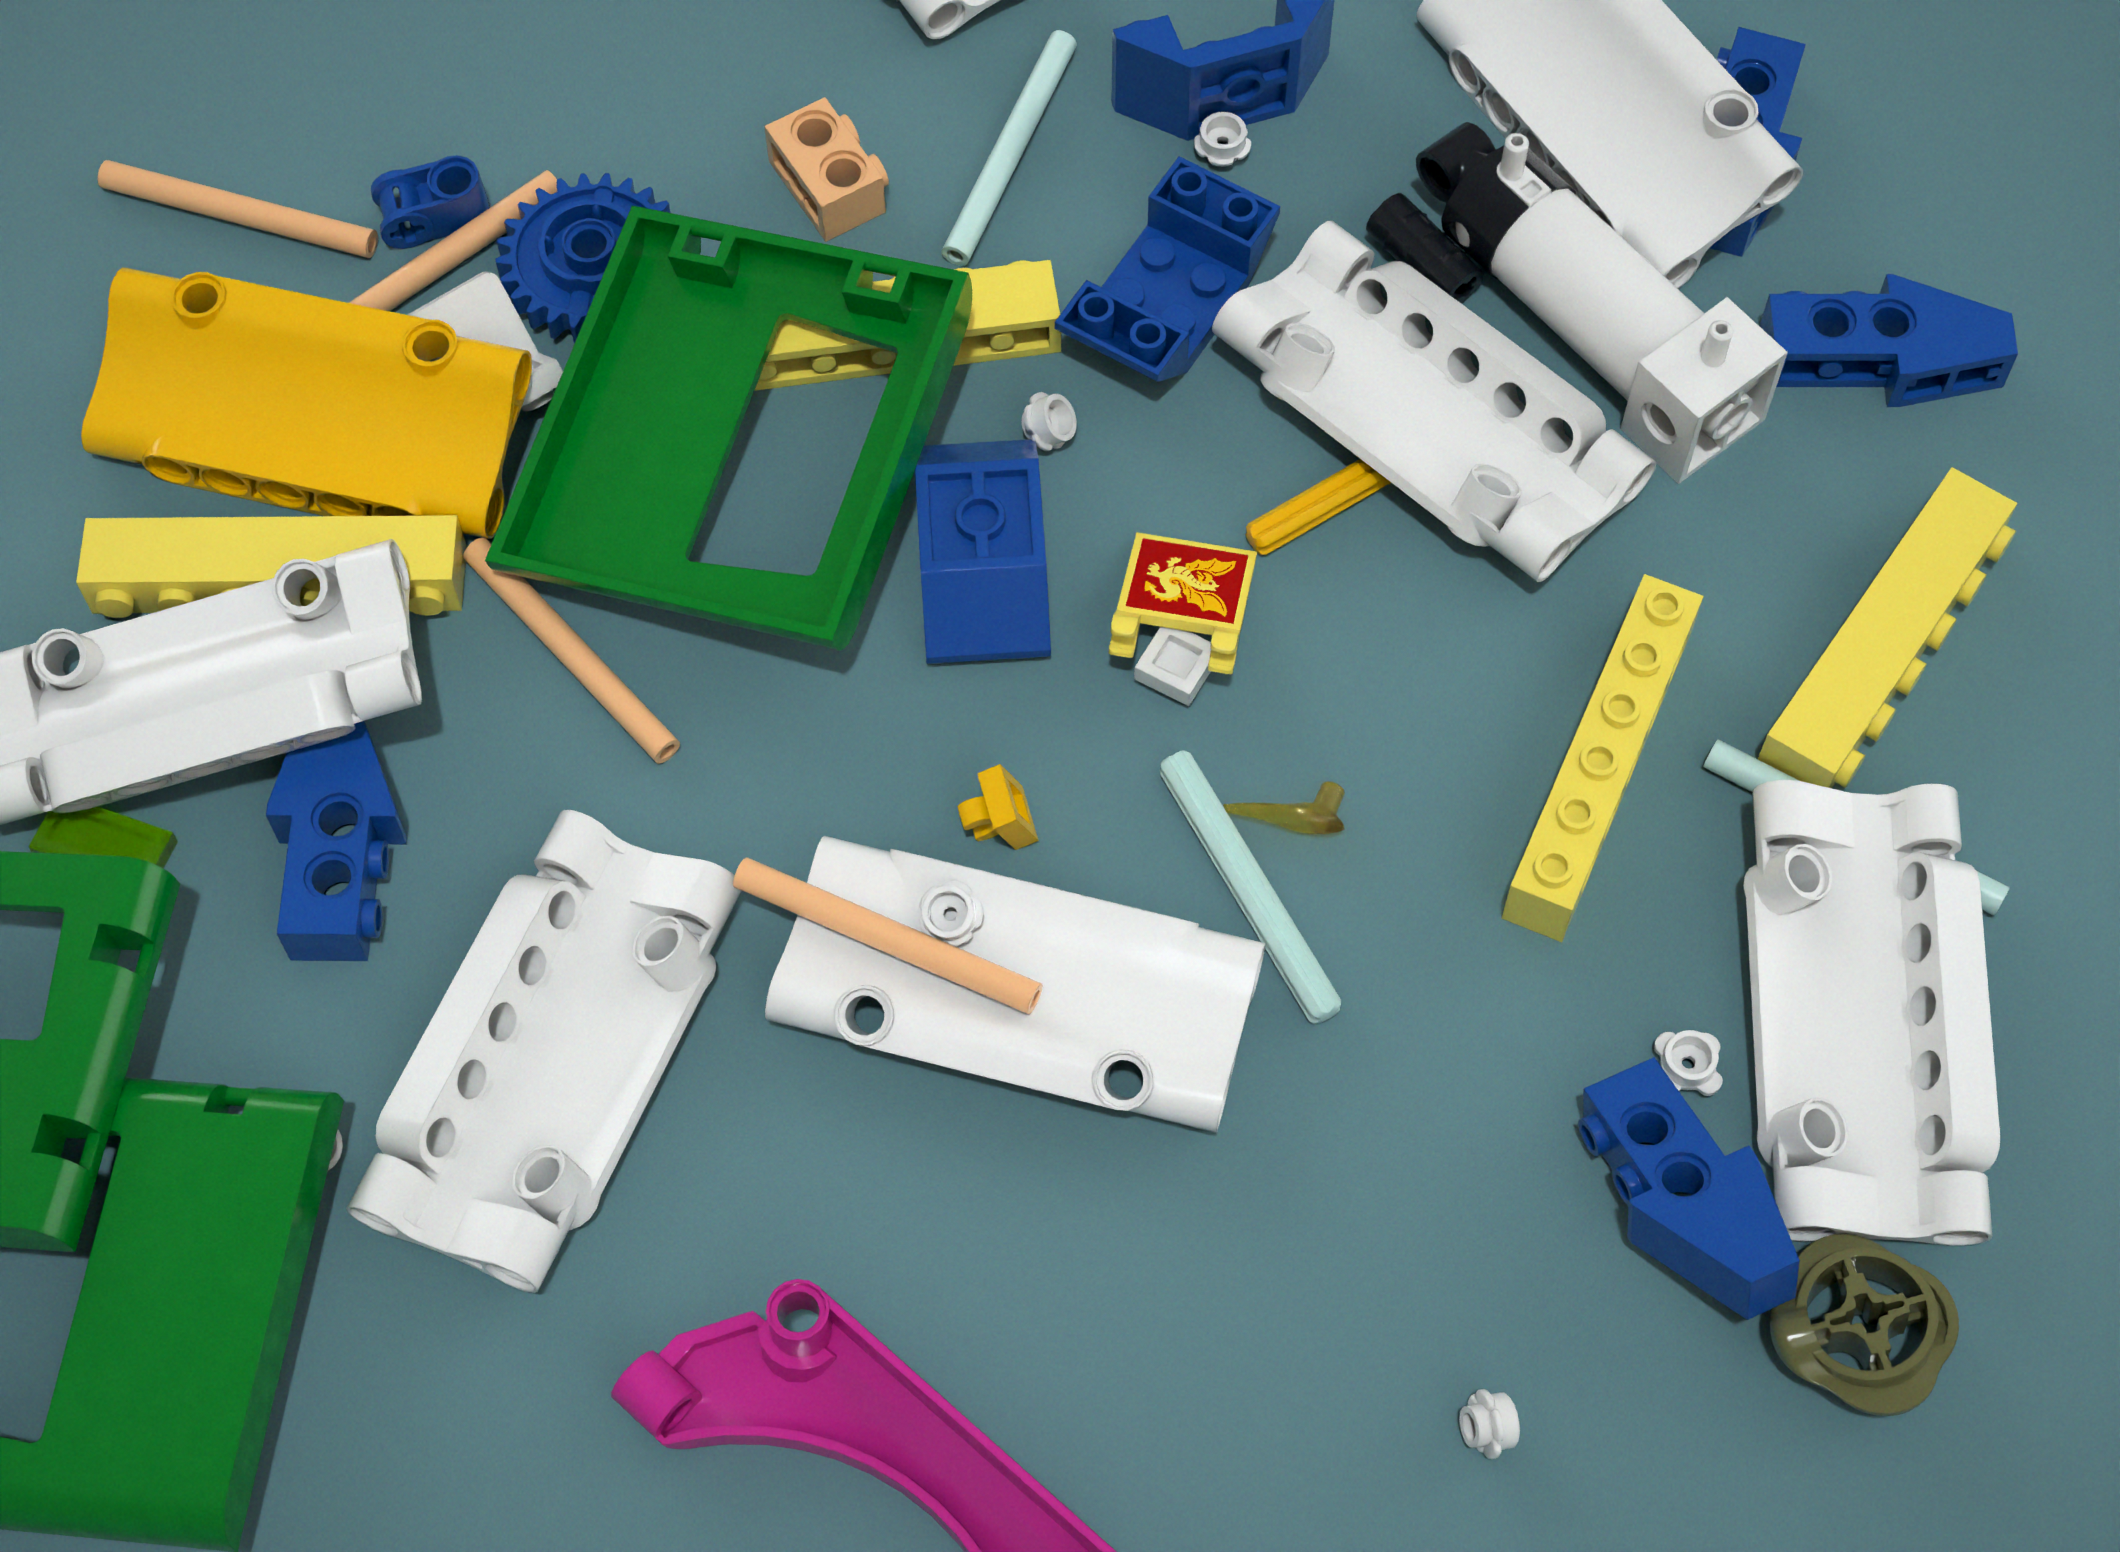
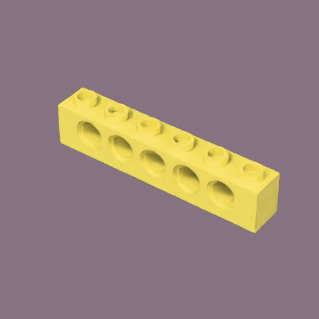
(1601, 758)

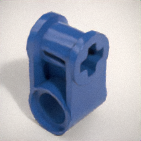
(432, 198)

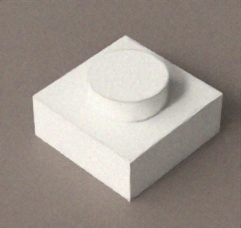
(1175, 664)

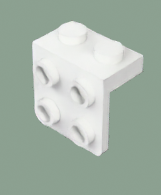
(485, 313)

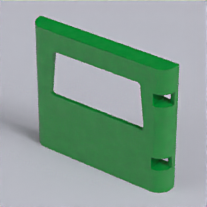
(662, 395)
(77, 1066)
(179, 1319)

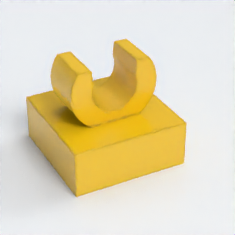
(1000, 810)

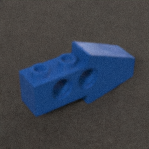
(1766, 71)
(1933, 350)
(311, 798)
(1728, 1229)

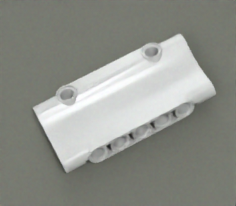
(1622, 114)
(1423, 409)
(206, 684)
(1109, 973)
(1871, 1015)
(545, 1052)

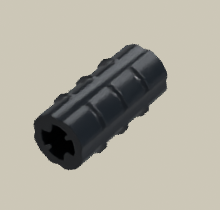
(1422, 245)

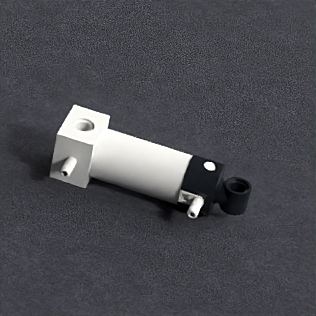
(1686, 373)

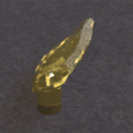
(1301, 817)

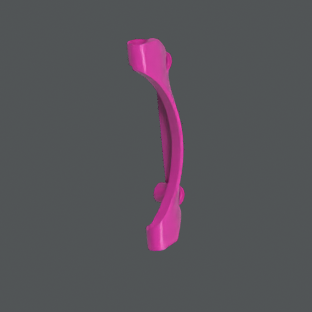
(851, 1402)

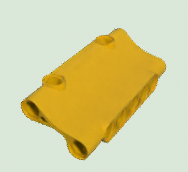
(304, 400)

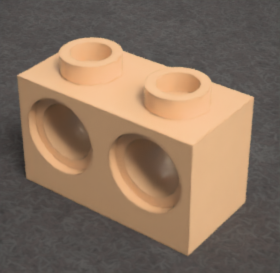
(827, 168)

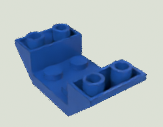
(1246, 75)
(1176, 275)
(982, 552)

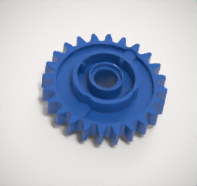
(549, 251)

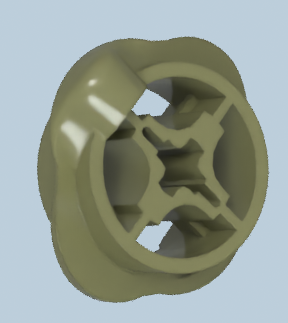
(1920, 1300)

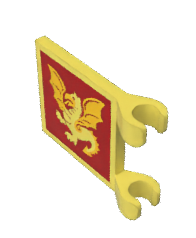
(1184, 589)

